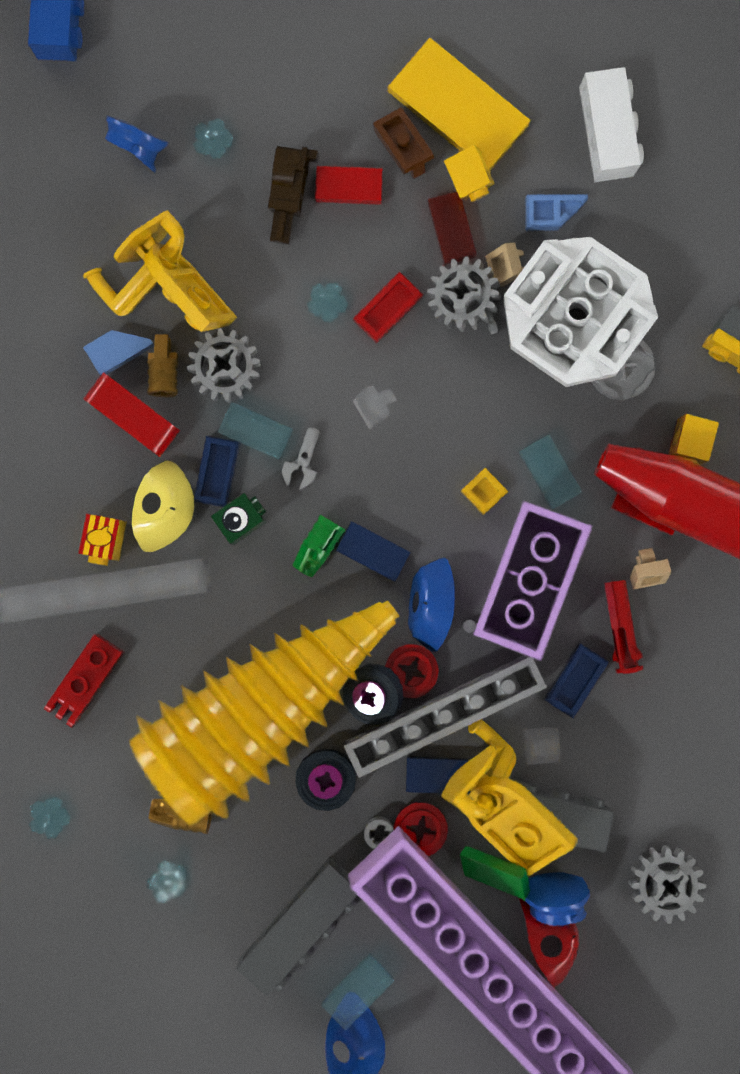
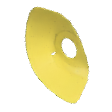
(166, 525)

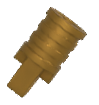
(162, 368)
(164, 815)

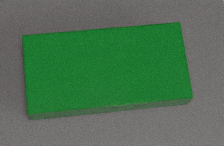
(495, 872)

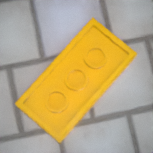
(458, 103)

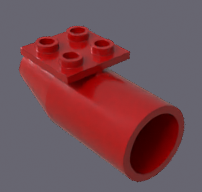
(673, 495)

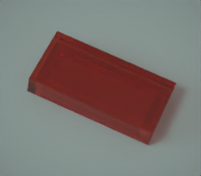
(451, 227)

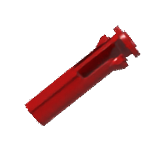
(622, 627)

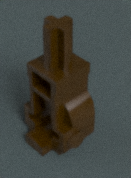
(288, 188)

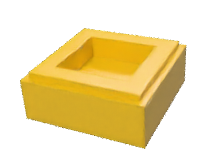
(484, 491)

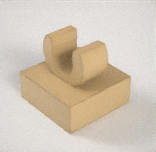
(505, 263)
(648, 570)

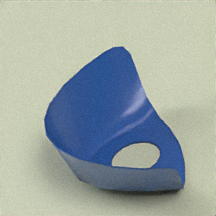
(436, 587)
(362, 1039)

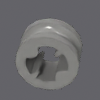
(372, 825)

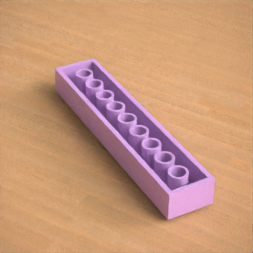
(478, 962)

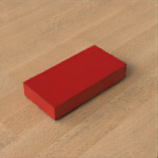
(348, 185)
(388, 307)

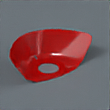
(552, 967)

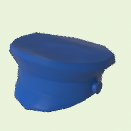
(140, 143)
(557, 898)

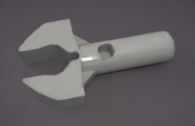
(303, 460)

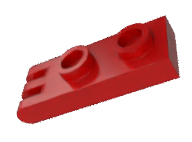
(84, 679)

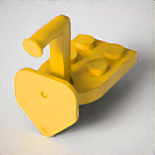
(169, 269)
(505, 809)

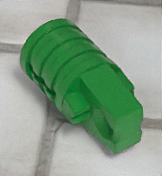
(317, 546)

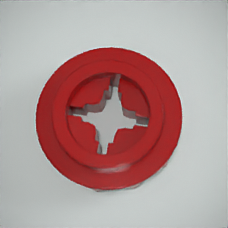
(426, 664)
(434, 819)

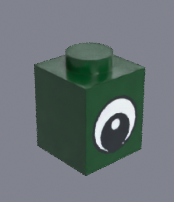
(239, 518)

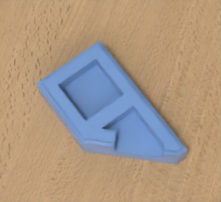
(551, 211)
(115, 350)

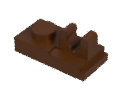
(403, 142)

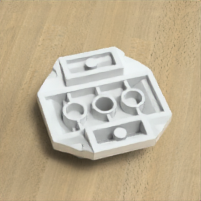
(583, 277)

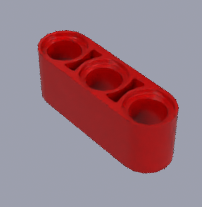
(131, 414)

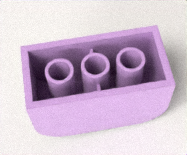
(532, 580)

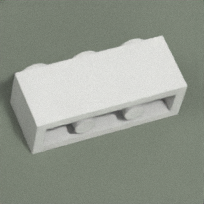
(611, 124)

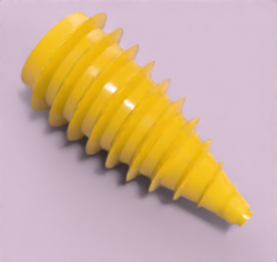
(252, 714)

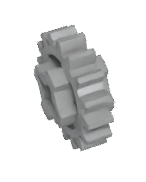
(454, 283)
(232, 355)
(676, 874)

